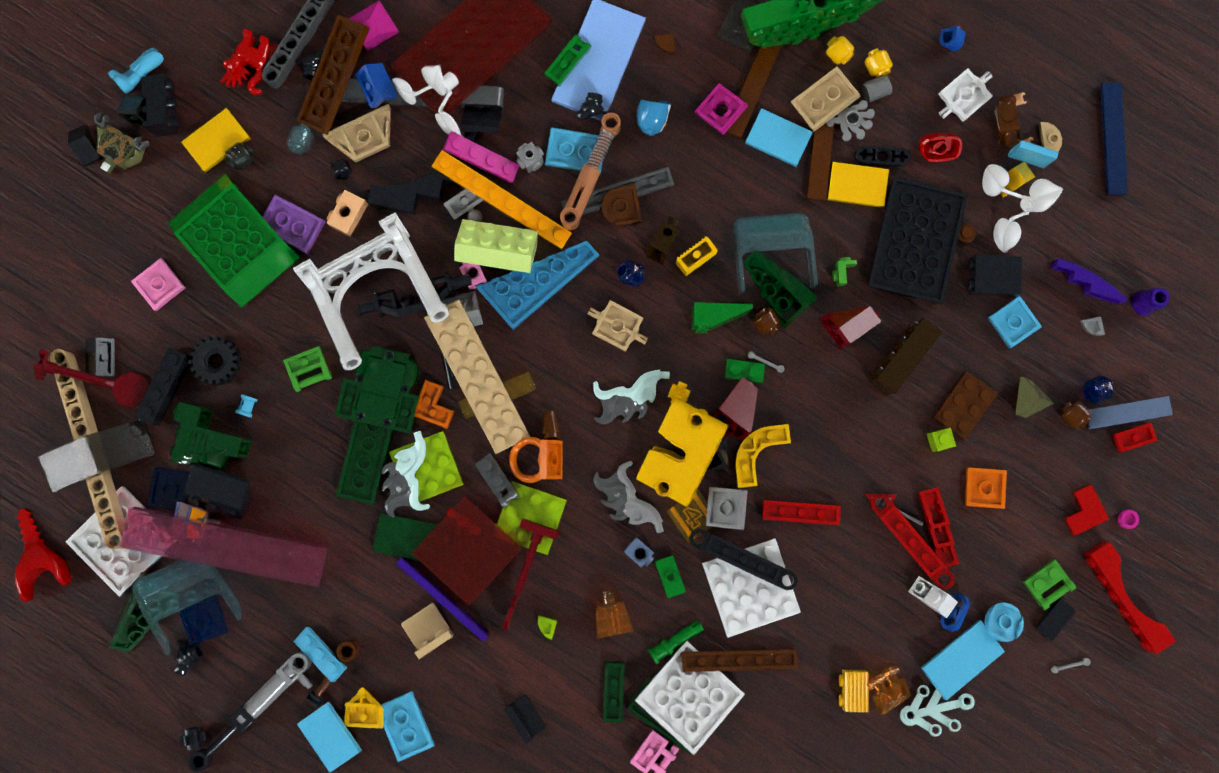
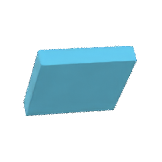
(1033, 154)
(1014, 322)

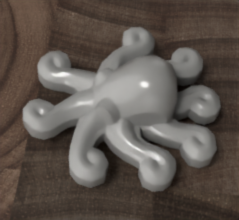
(853, 120)

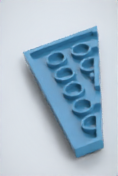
(522, 293)

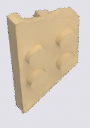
(363, 135)

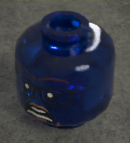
(631, 273)
(1098, 389)

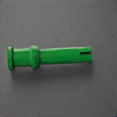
(667, 646)

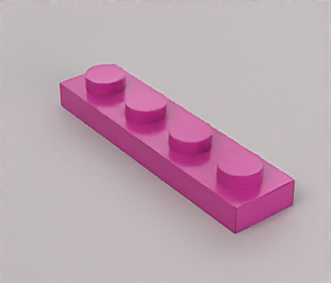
(481, 157)

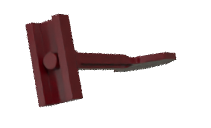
(127, 389)
(538, 532)

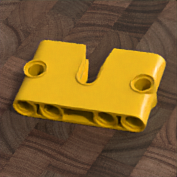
(699, 445)

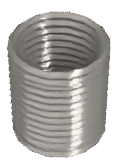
(876, 88)

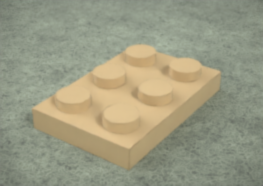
(825, 99)

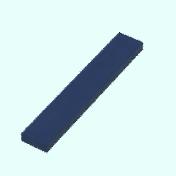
(1114, 139)

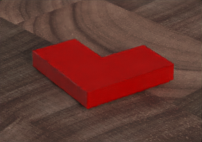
(1091, 512)

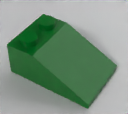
(713, 315)

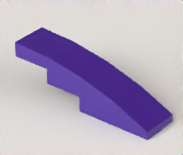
(1093, 284)

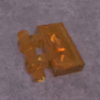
(890, 695)

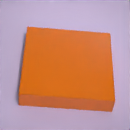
(985, 488)

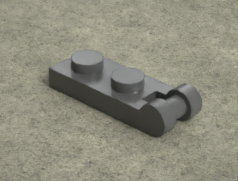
(497, 479)

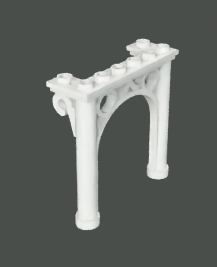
(359, 263)

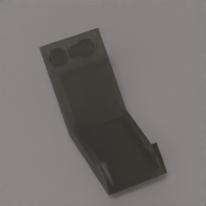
(96, 454)

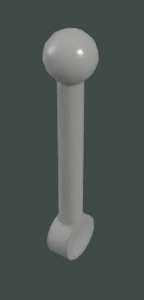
(780, 368)
(1085, 661)

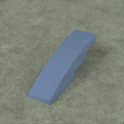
(1130, 412)

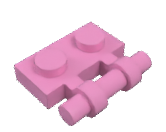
(650, 751)

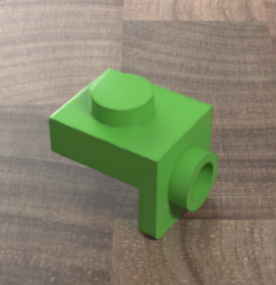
(839, 274)

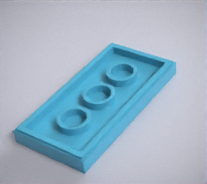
(962, 660)

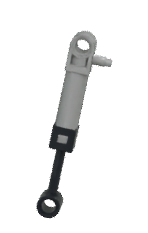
(250, 711)

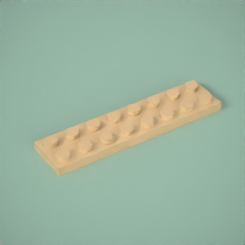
(478, 378)

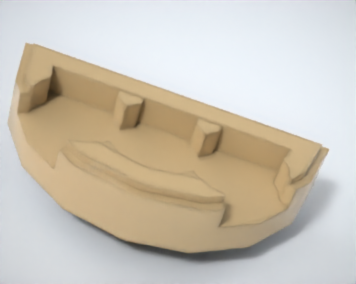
(1050, 136)

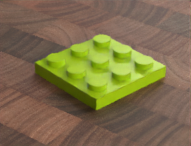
(438, 470)
(533, 506)

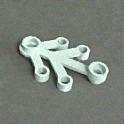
(933, 710)

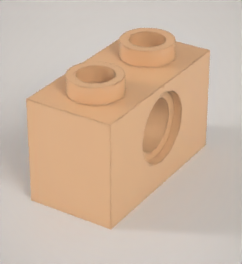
(347, 224)

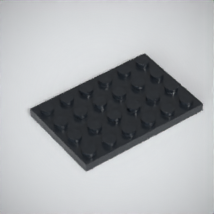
(917, 240)

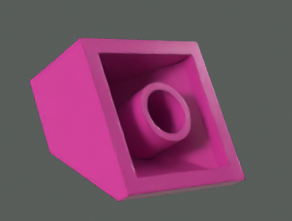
(379, 22)

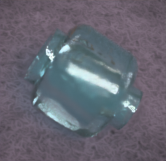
(300, 139)

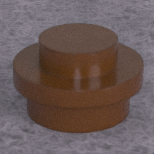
(967, 233)

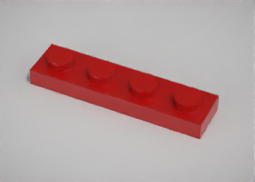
(801, 512)

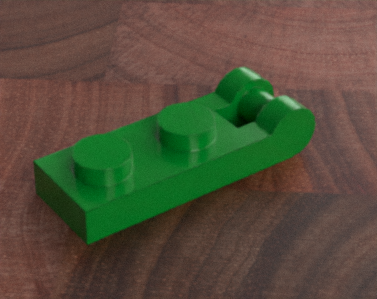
(567, 60)

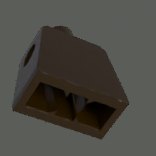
(663, 241)

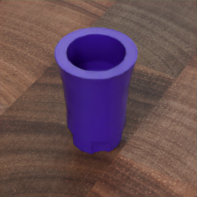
(1148, 301)

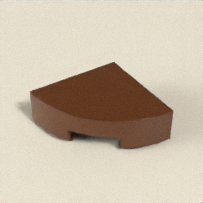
(665, 42)

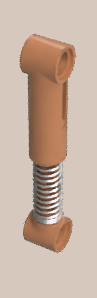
(590, 173)

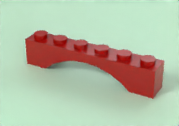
(1107, 564)

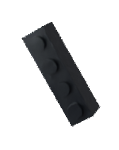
(163, 387)

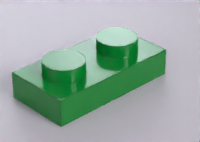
(749, 370)

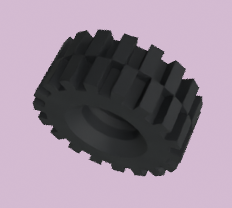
(205, 350)

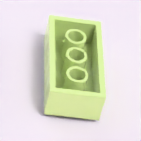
(496, 246)

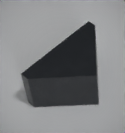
(83, 145)

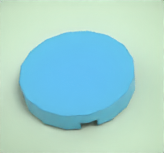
(1004, 622)

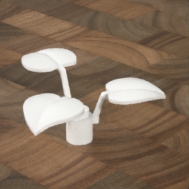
(442, 85)
(1042, 196)

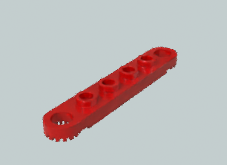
(912, 541)

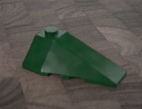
(779, 288)
(131, 626)

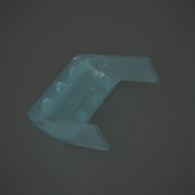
(773, 234)
(176, 589)

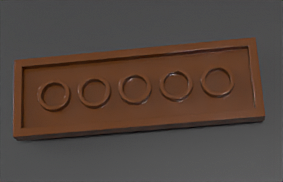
(333, 74)

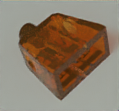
(612, 617)

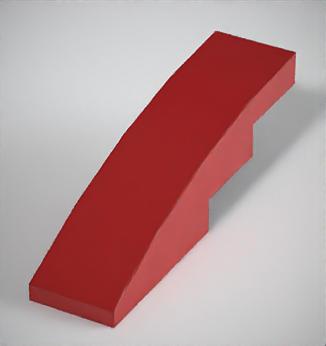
(938, 526)

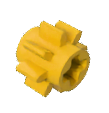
(679, 391)

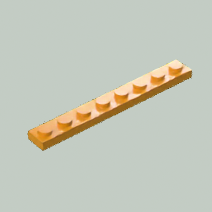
(501, 199)

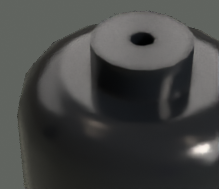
(341, 169)

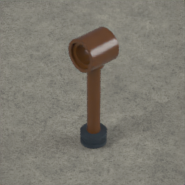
(315, 698)

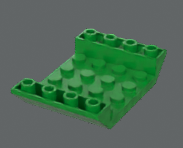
(232, 241)

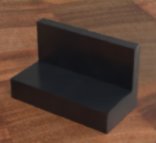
(100, 357)
(525, 718)

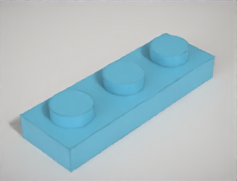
(320, 654)

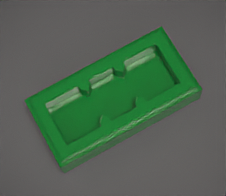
(670, 576)

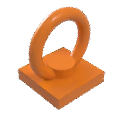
(549, 459)

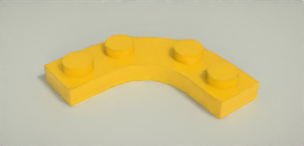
(750, 449)

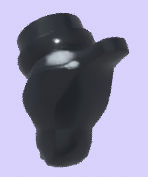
(310, 64)
(591, 106)
(187, 657)

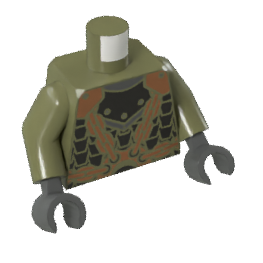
(116, 146)

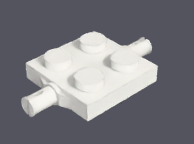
(965, 94)

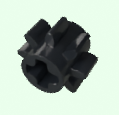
(192, 738)

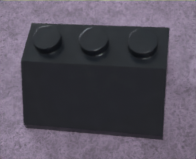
(217, 491)

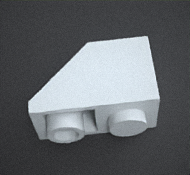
(933, 596)

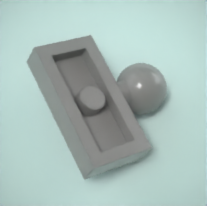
(462, 203)

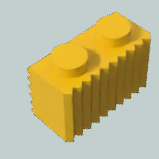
(696, 256)
(854, 690)

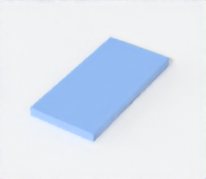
(613, 38)

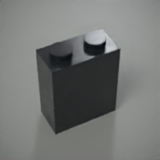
(995, 275)

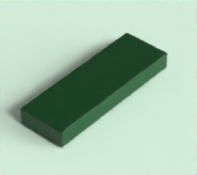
(613, 692)

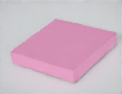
(158, 284)

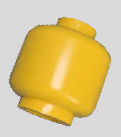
(840, 50)
(878, 63)

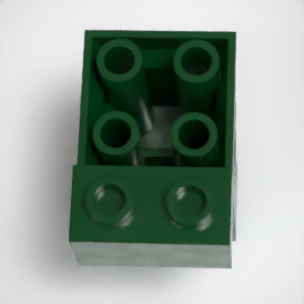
(203, 445)

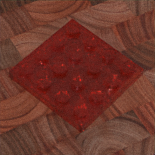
(467, 550)

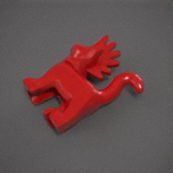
(248, 55)

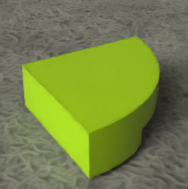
(547, 626)

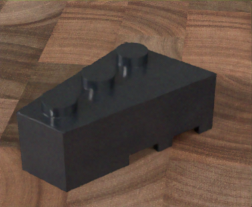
(160, 105)

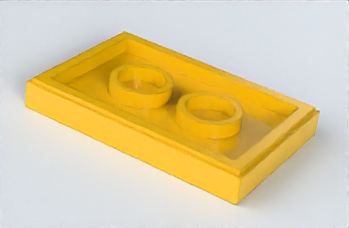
(213, 139)
(857, 184)

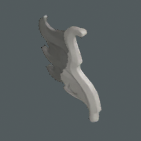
(623, 499)

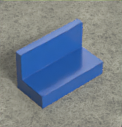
(375, 84)

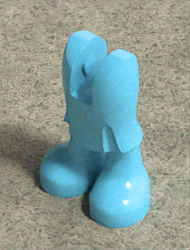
(140, 68)

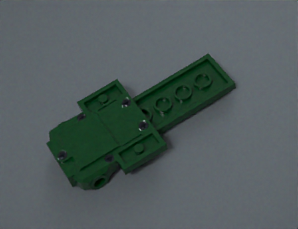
(378, 404)

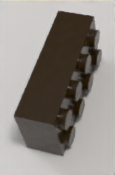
(905, 356)

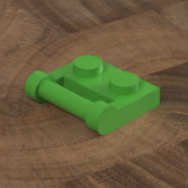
(305, 363)
(1045, 579)

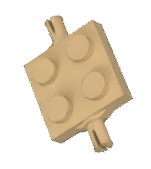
(617, 326)

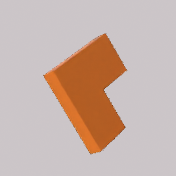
(428, 407)

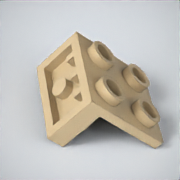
(427, 630)

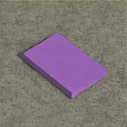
(293, 223)

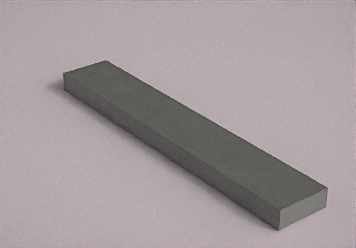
(644, 183)

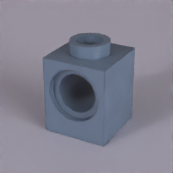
(630, 551)

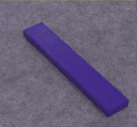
(443, 599)

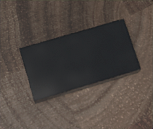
(1055, 619)

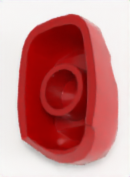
(940, 147)

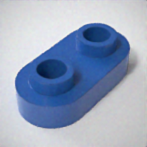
(957, 613)

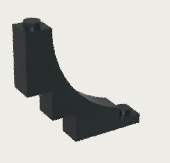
(405, 197)

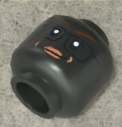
(239, 156)

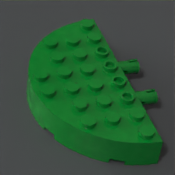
(795, 20)

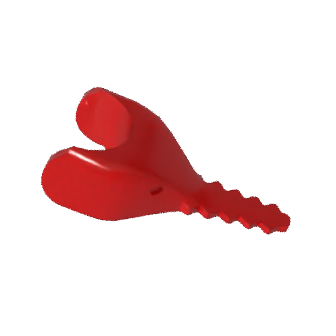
(36, 559)

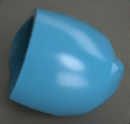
(652, 116)

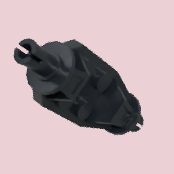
(410, 303)

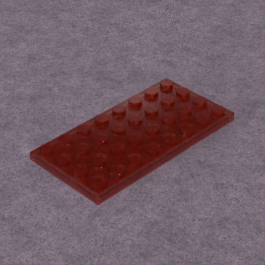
(471, 45)

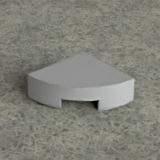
(1093, 326)

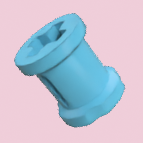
(246, 405)

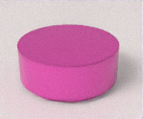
(1128, 519)

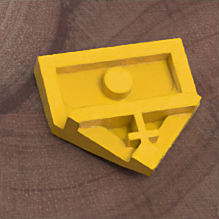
(364, 711)

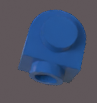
(952, 38)

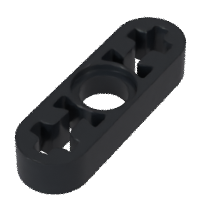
(888, 150)

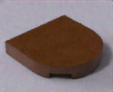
(621, 205)

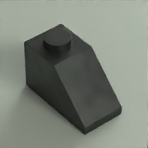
(131, 109)

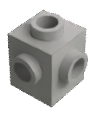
(532, 163)

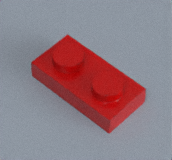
(1134, 437)

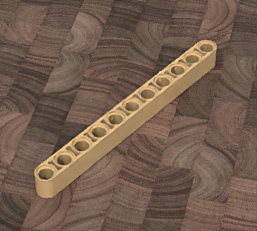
(77, 424)

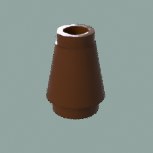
(550, 426)

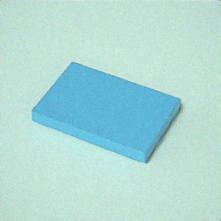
(778, 137)
(569, 149)
(406, 726)
(329, 737)

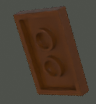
(965, 405)

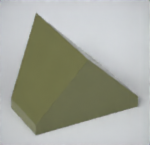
(1030, 399)

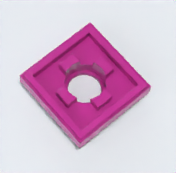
(718, 97)

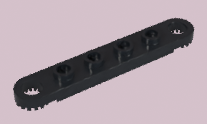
(743, 559)

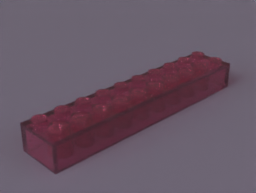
(224, 546)

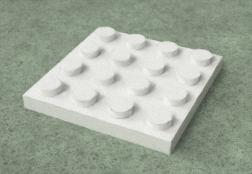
(114, 566)
(748, 600)
(689, 702)

